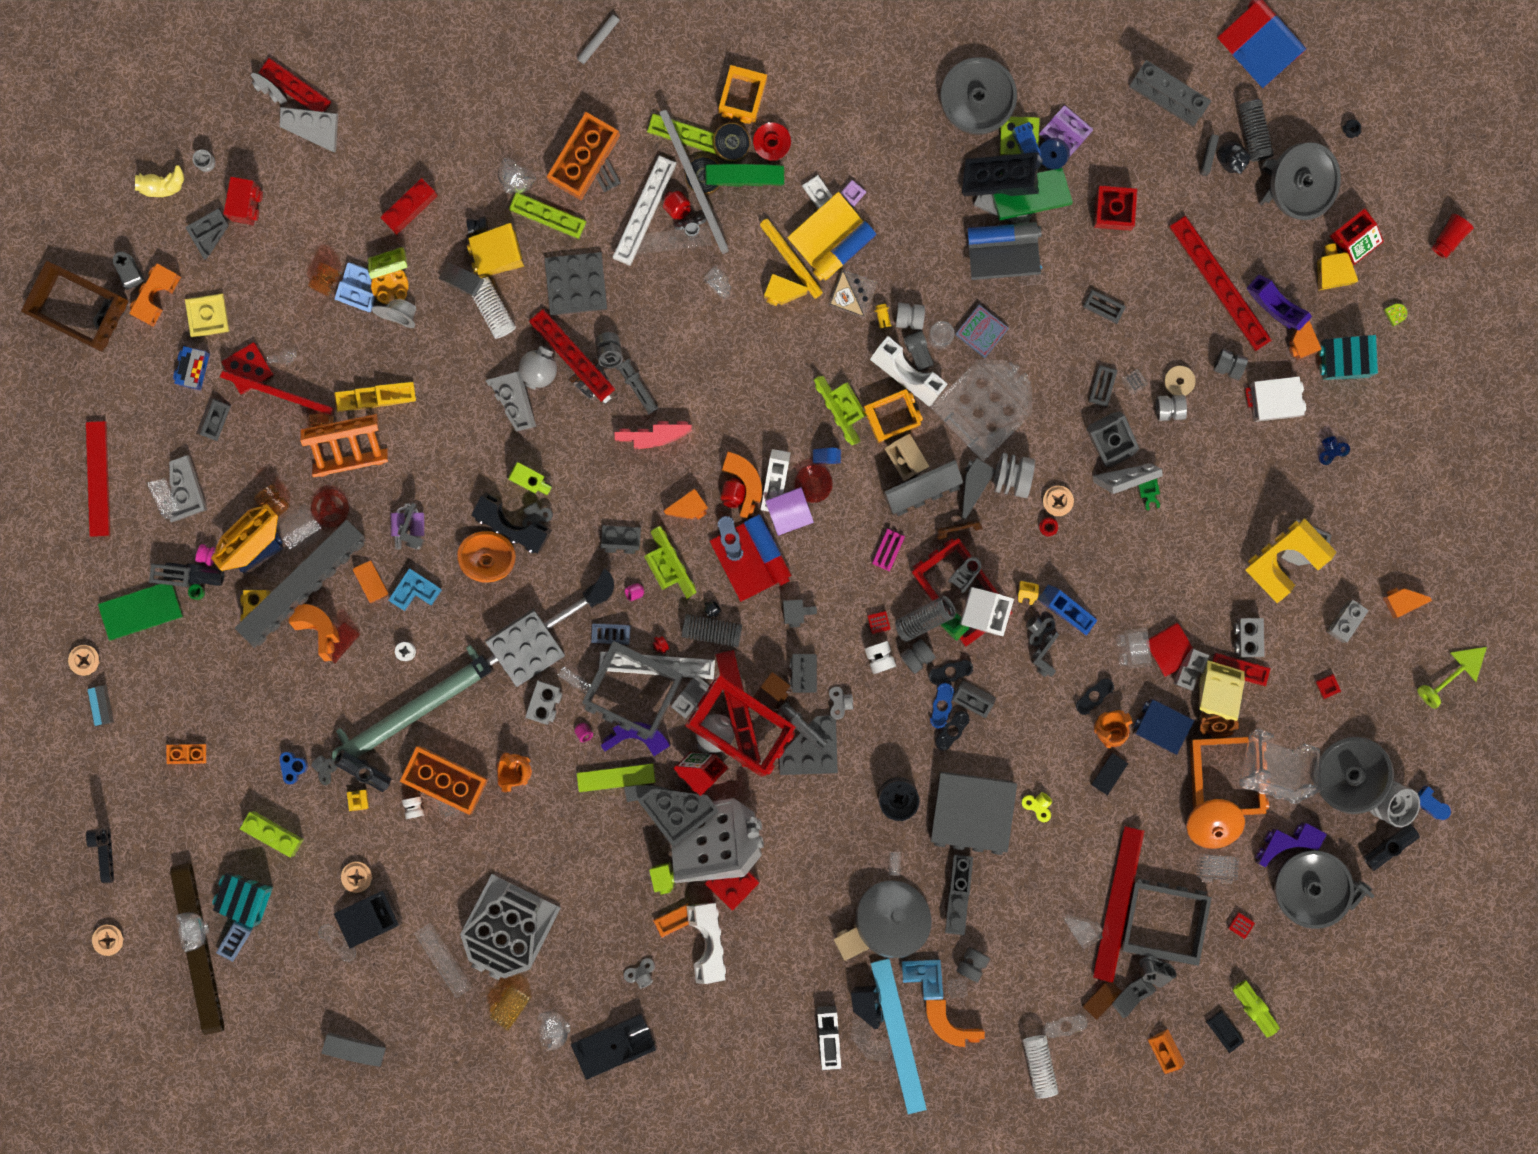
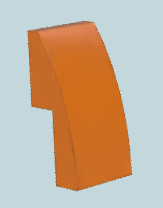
(186, 754)

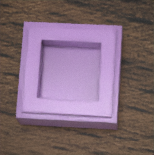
(853, 193)

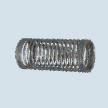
(1261, 153)
(924, 617)
(686, 632)

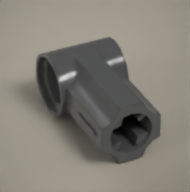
(916, 345)

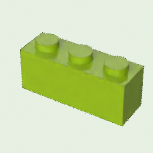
(271, 834)

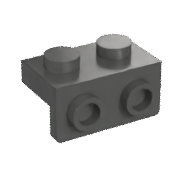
(803, 673)

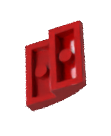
(1169, 648)

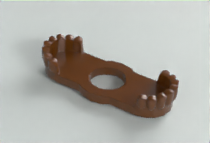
(942, 532)

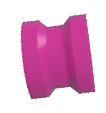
(204, 555)

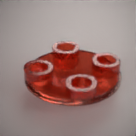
(815, 483)

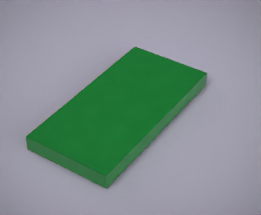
(1052, 194)
(140, 610)

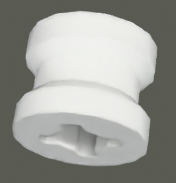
(408, 651)

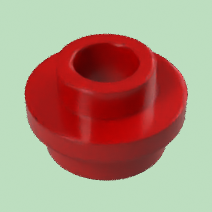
(1053, 531)
(660, 645)

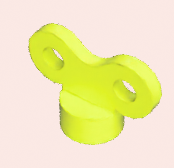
(1039, 805)

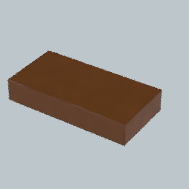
(1101, 999)

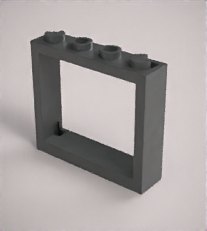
(641, 660)
(1193, 959)

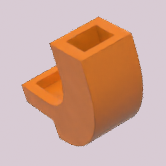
(747, 473)
(311, 617)
(945, 1030)

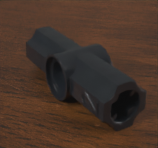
(198, 574)
(372, 775)
(1401, 839)

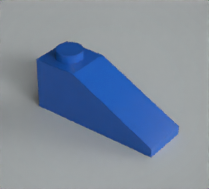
(1067, 609)

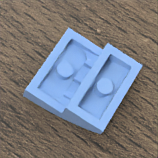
(356, 288)

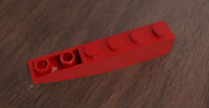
(738, 711)

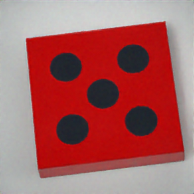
(248, 364)

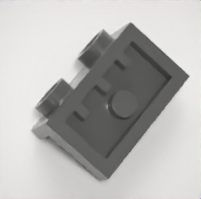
(621, 539)

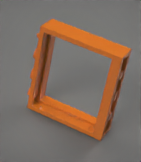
(1196, 772)

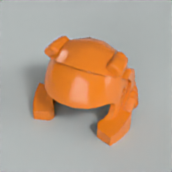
(1113, 728)
(513, 771)

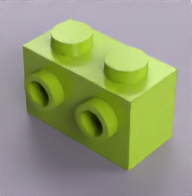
(662, 878)

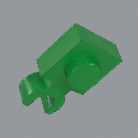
(1149, 490)

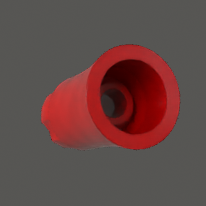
(1452, 235)

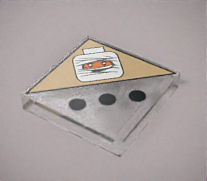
(853, 294)

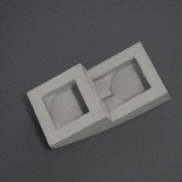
(1190, 668)
(690, 696)

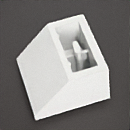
(986, 611)

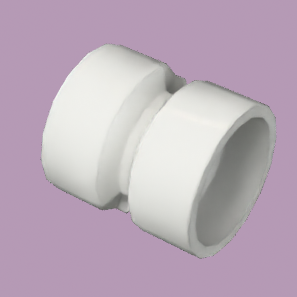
(885, 663)

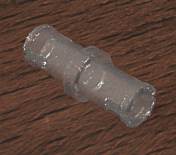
(575, 680)

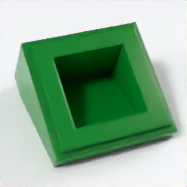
(954, 627)

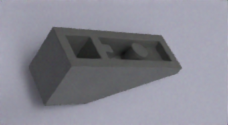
(975, 481)

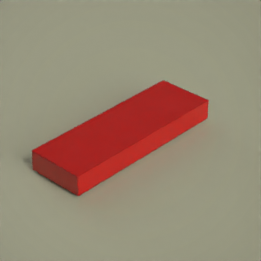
(1253, 672)

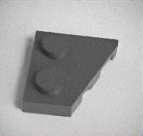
(208, 232)

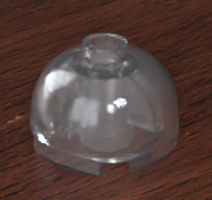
(514, 177)
(191, 931)
(553, 1030)

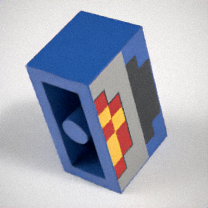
(191, 368)

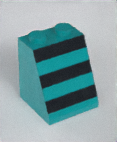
(1349, 357)
(242, 899)

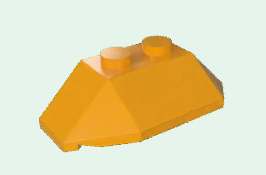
(246, 538)

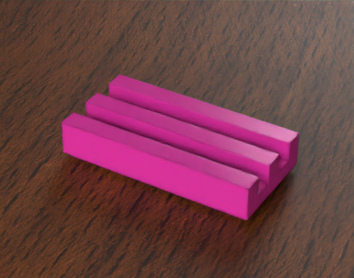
(881, 565)

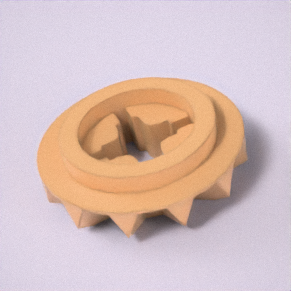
(1058, 491)
(75, 661)
(349, 882)
(103, 947)

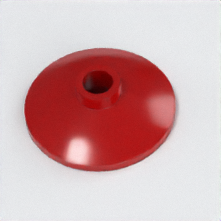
(774, 132)

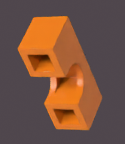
(159, 279)

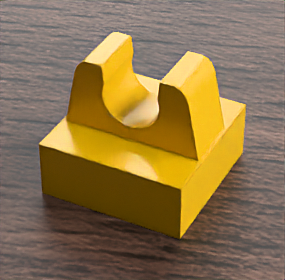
(1028, 590)
(357, 800)

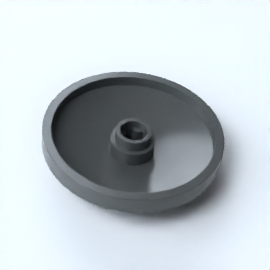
(978, 96)
(1305, 181)
(1355, 775)
(1314, 889)
(893, 919)

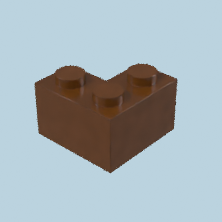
(772, 691)

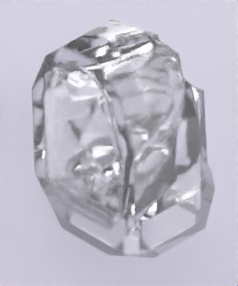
(718, 282)

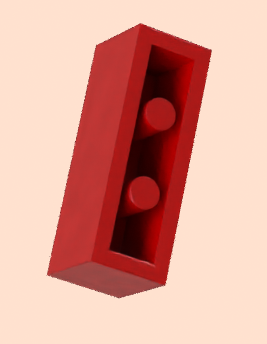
(409, 206)

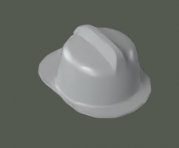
(397, 311)

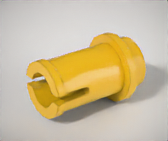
(882, 314)

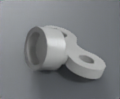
(841, 702)
(641, 974)

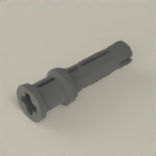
(632, 379)
(795, 718)

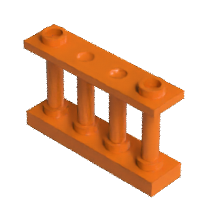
(343, 429)

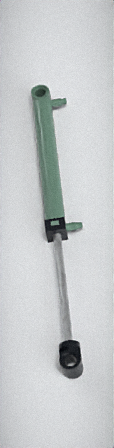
(437, 695)

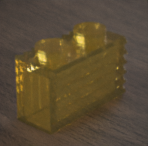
(510, 1006)

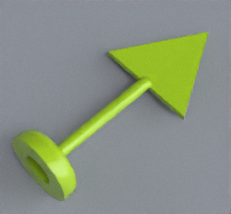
(1470, 662)

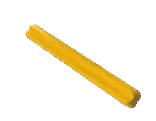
(791, 258)

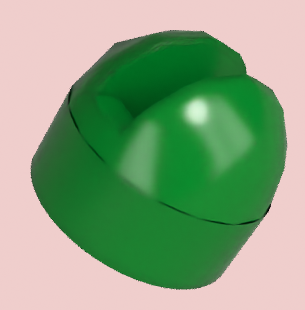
(194, 590)

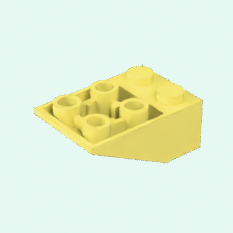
(1221, 690)

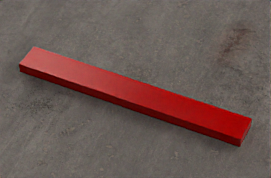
(1220, 283)
(1118, 904)

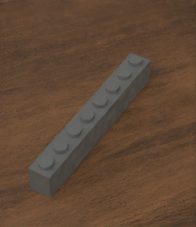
(300, 584)

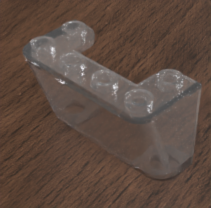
(1280, 771)

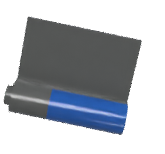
(1004, 250)

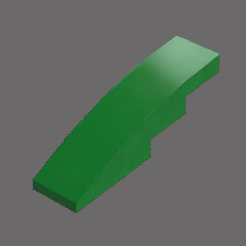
(744, 174)

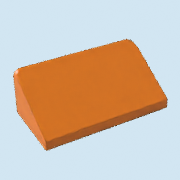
(370, 581)
(1166, 1052)

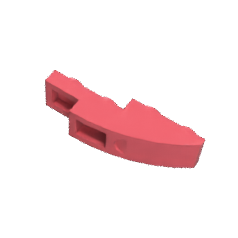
(661, 435)

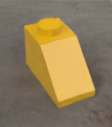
(783, 291)

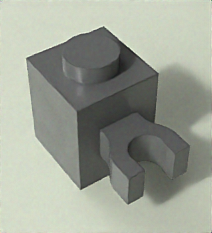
(795, 612)

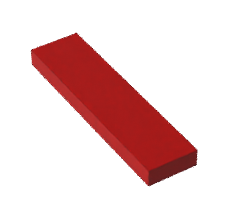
(294, 86)

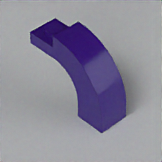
(1276, 304)
(655, 745)

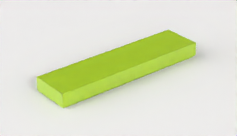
(688, 134)
(547, 215)
(616, 777)

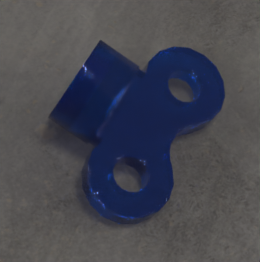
(1332, 449)

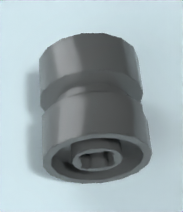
(609, 350)
(1230, 364)
(917, 656)
(973, 964)

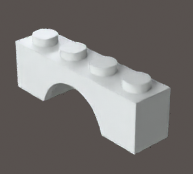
(923, 385)
(710, 965)

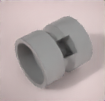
(910, 316)
(1171, 407)

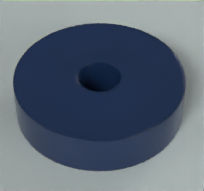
(1061, 149)

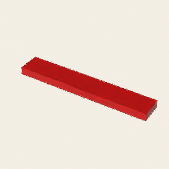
(572, 355)
(277, 392)
(98, 479)

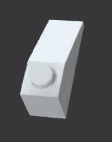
(775, 476)

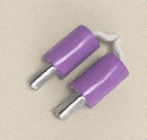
(416, 525)

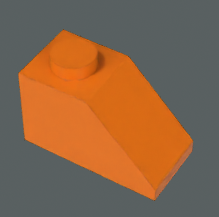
(1304, 342)
(688, 507)
(1403, 601)

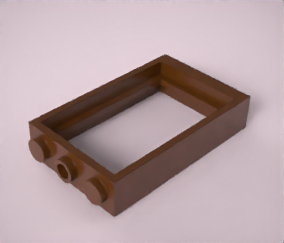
(42, 289)

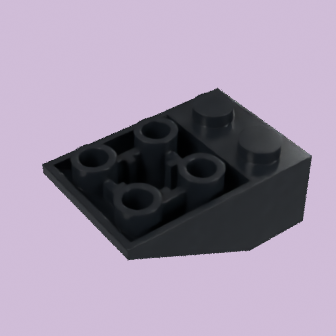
(368, 918)

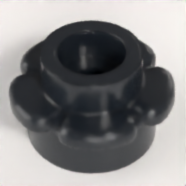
(1357, 128)
(712, 608)

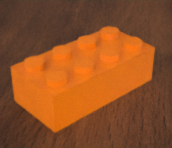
(583, 156)
(444, 780)

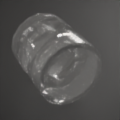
(941, 335)

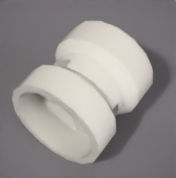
(413, 812)

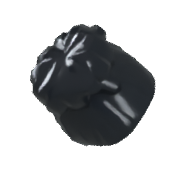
(1233, 157)

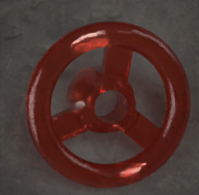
(326, 494)

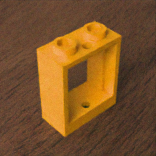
(748, 76)
(874, 423)

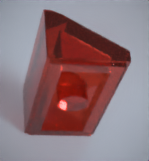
(347, 637)

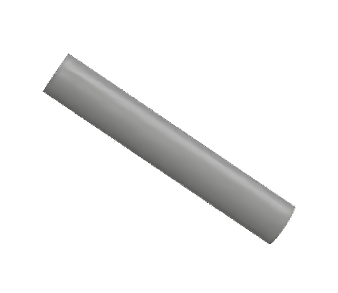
(598, 39)

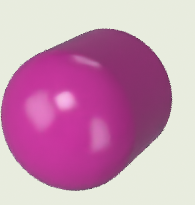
(636, 591)
(582, 730)

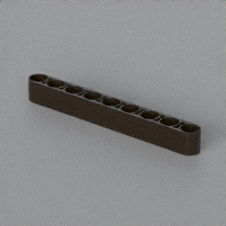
(200, 959)

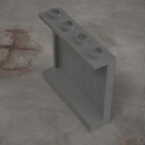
(973, 812)

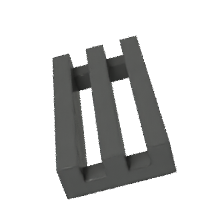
(1209, 155)
(611, 185)
(1101, 313)
(1098, 401)
(186, 576)

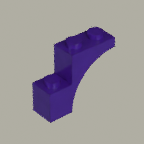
(1277, 842)

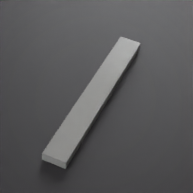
(694, 181)

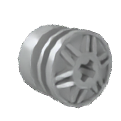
(1014, 475)
(1399, 806)

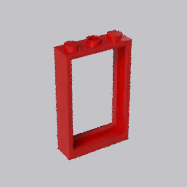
(936, 556)
(706, 703)

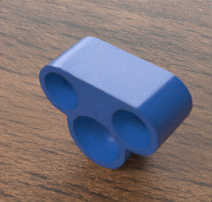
(827, 456)
(288, 767)

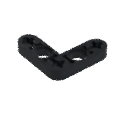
(101, 838)

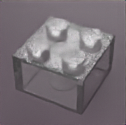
(1134, 648)

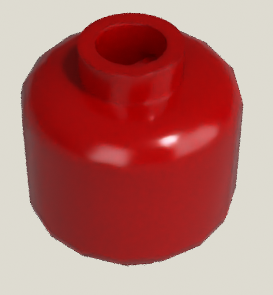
(676, 204)
(733, 493)

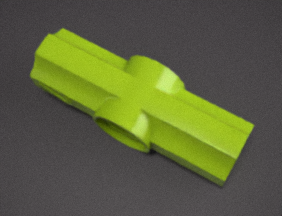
(1256, 1008)

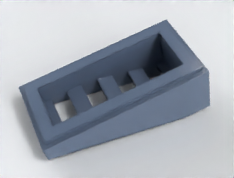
(627, 629)
(239, 929)

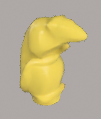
(156, 186)

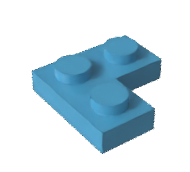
(412, 586)
(926, 972)

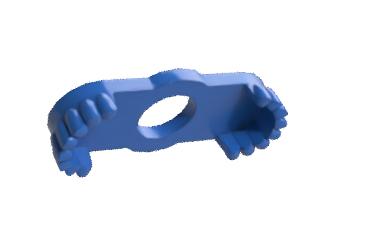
(945, 693)

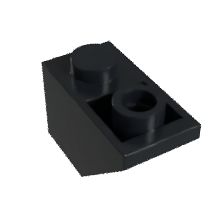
(866, 1005)

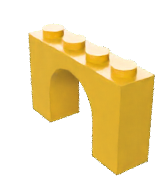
(1301, 538)

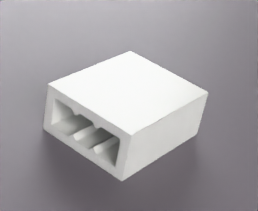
(1277, 399)

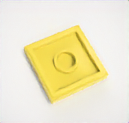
(207, 315)

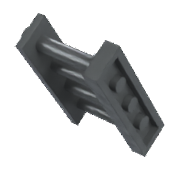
(1170, 93)

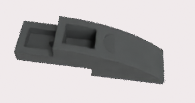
(958, 895)

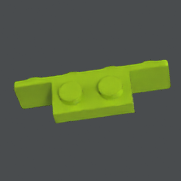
(843, 406)
(667, 566)

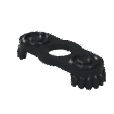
(962, 668)
(1103, 687)
(960, 720)

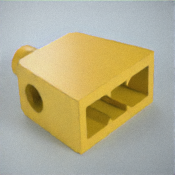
(1335, 269)

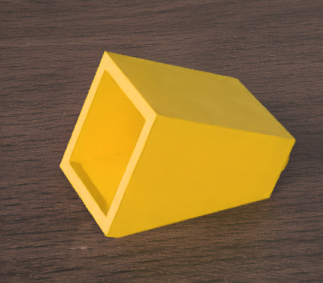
(495, 251)

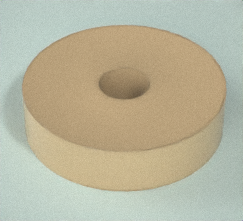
(1183, 373)

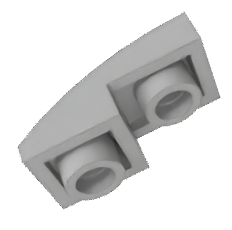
(265, 86)

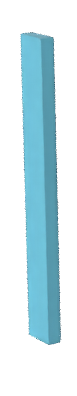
(898, 1036)

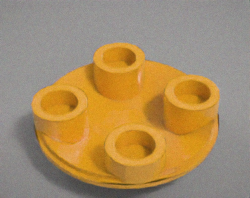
(390, 287)

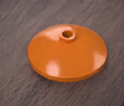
(488, 548)
(1212, 817)

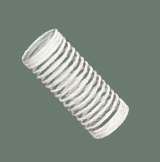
(498, 331)
(1039, 1041)

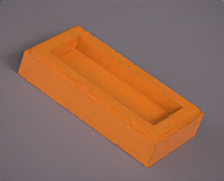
(672, 920)

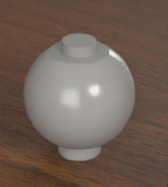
(538, 368)
(718, 725)

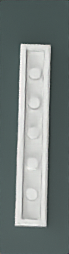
(644, 210)
(687, 666)

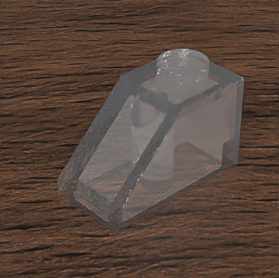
(1083, 929)

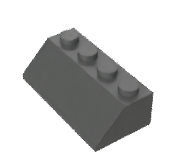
(923, 488)

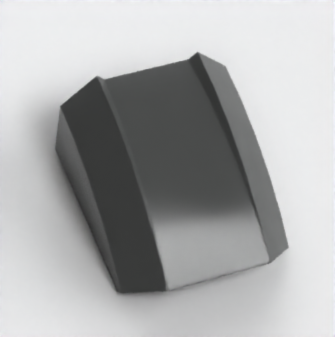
(1113, 439)

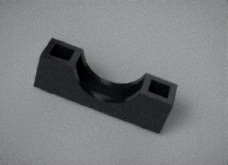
(490, 512)

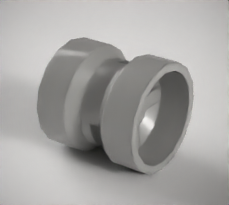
(200, 160)

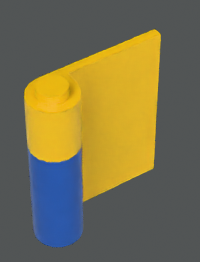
(831, 236)

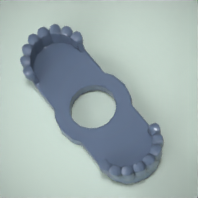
(726, 526)

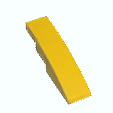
(375, 397)

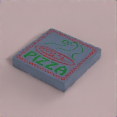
(982, 331)

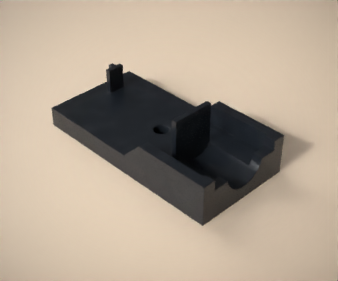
(1018, 177)
(632, 1042)

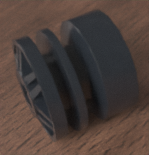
(898, 810)

